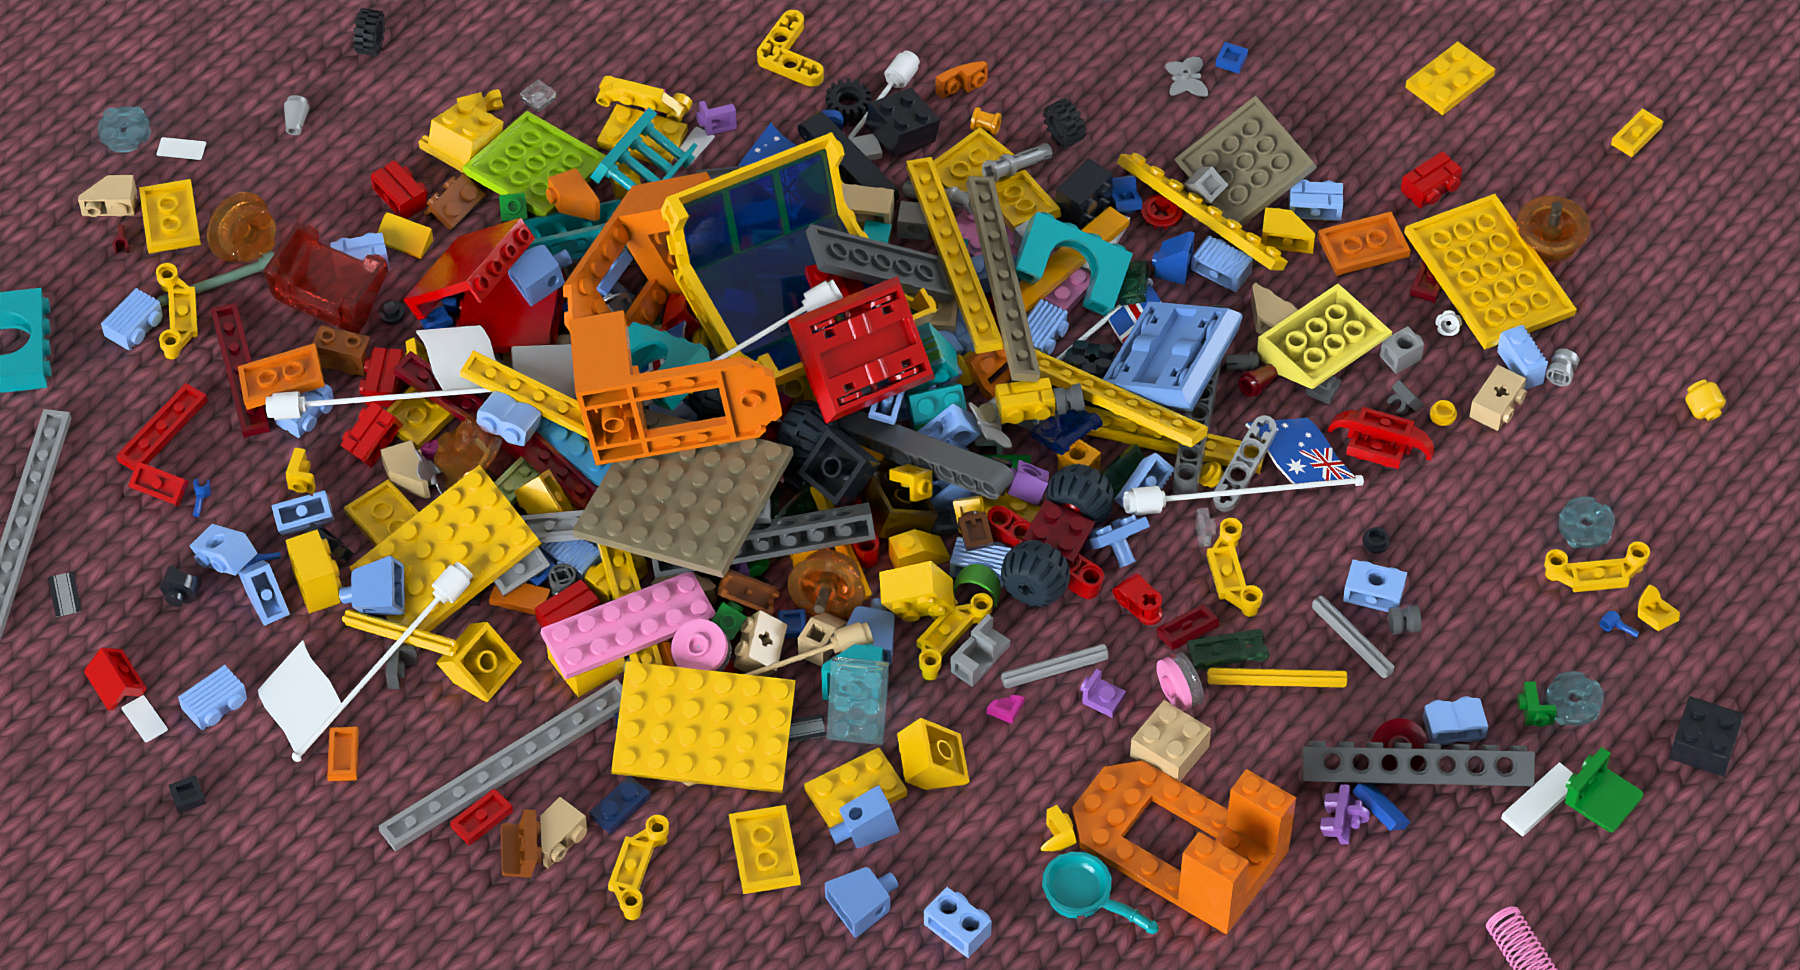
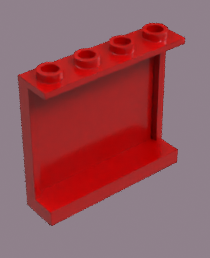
(472, 264)
(511, 319)

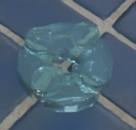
(120, 117)
(1586, 536)
(1575, 712)

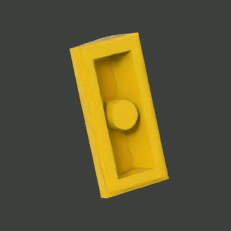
(405, 235)

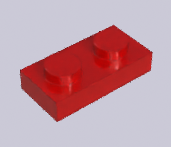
(158, 483)
(481, 816)

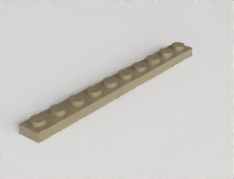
(1003, 279)

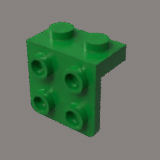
(1601, 793)

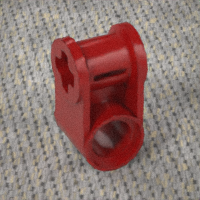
(1139, 599)

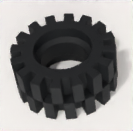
(369, 31)
(848, 91)
(1064, 123)

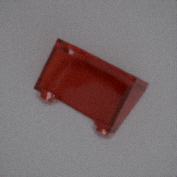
(325, 279)

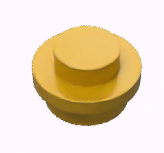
(1443, 413)
(1211, 474)

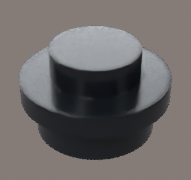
(391, 312)
(1376, 540)

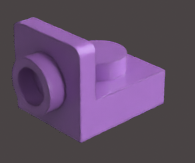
(716, 119)
(1101, 694)

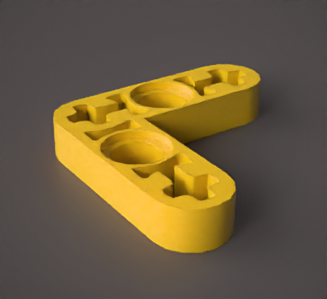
(782, 54)

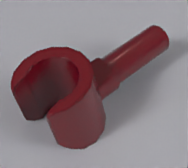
(121, 240)

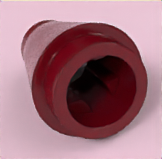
(1256, 380)

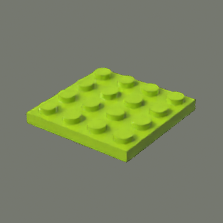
(525, 158)

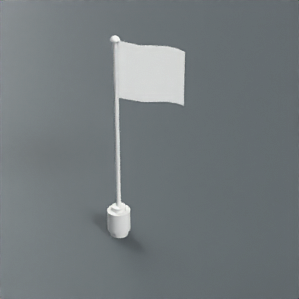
(447, 354)
(305, 699)

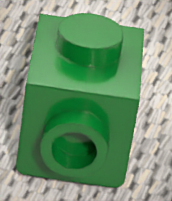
(513, 207)
(729, 618)
(1533, 712)

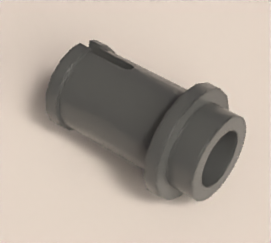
(1243, 361)

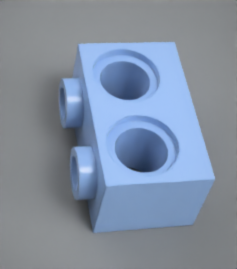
(952, 424)
(952, 926)

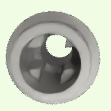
(295, 114)

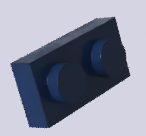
(619, 804)

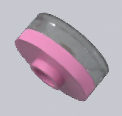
(701, 646)
(1180, 681)

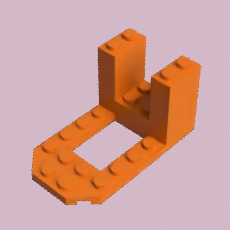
(642, 229)
(615, 393)
(1215, 876)

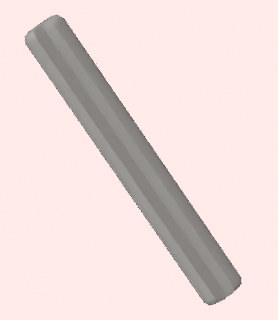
(1353, 637)
(1054, 666)

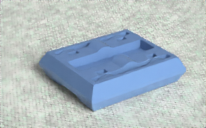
(1165, 352)

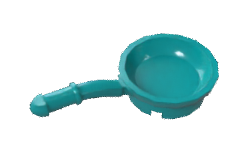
(1081, 885)

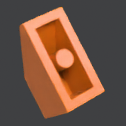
(573, 195)

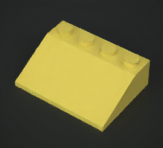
(1321, 338)

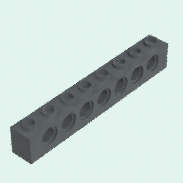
(797, 535)
(1519, 775)

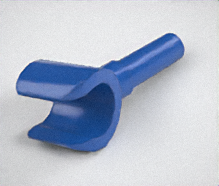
(450, 304)
(201, 492)
(259, 557)
(1612, 619)

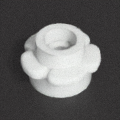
(1448, 330)

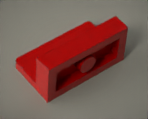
(113, 677)

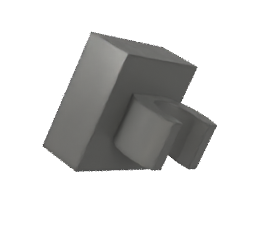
(1326, 390)
(1406, 398)

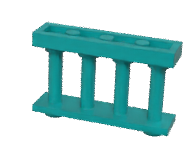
(633, 141)
(569, 232)

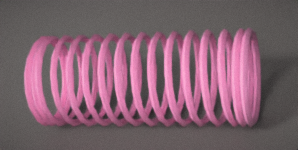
(1506, 925)

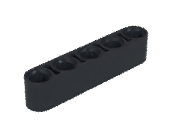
(855, 165)

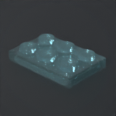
(857, 700)

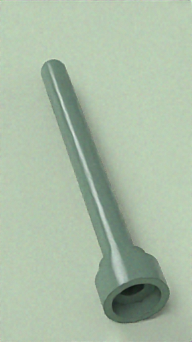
(226, 277)

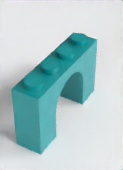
(1106, 260)
(652, 345)
(29, 365)

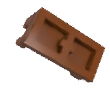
(748, 591)

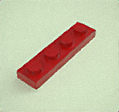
(162, 427)

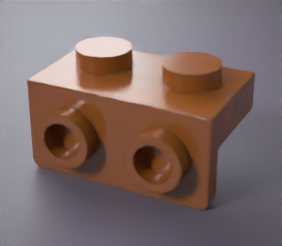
(456, 201)
(341, 350)
(520, 846)

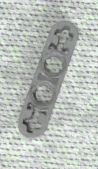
(1240, 461)

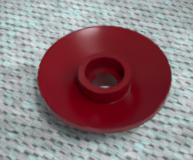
(1401, 731)

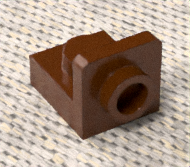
(975, 530)

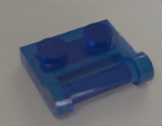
(1065, 429)

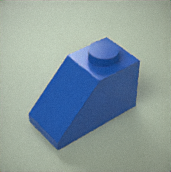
(1174, 258)

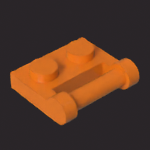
(984, 366)

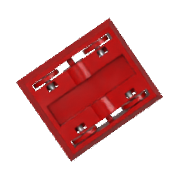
(862, 349)

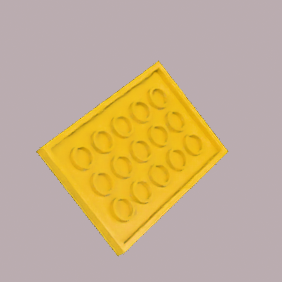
(1489, 270)
(463, 525)
(703, 727)

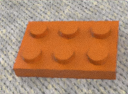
(1363, 243)
(283, 372)

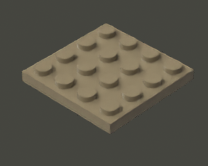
(1252, 157)

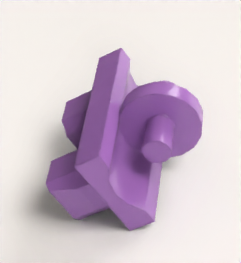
(1348, 814)

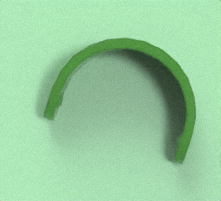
(982, 576)

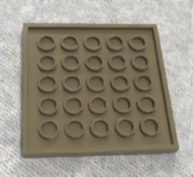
(685, 503)

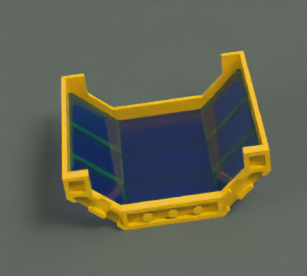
(747, 249)

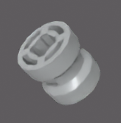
(1562, 367)

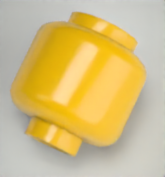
(1705, 400)

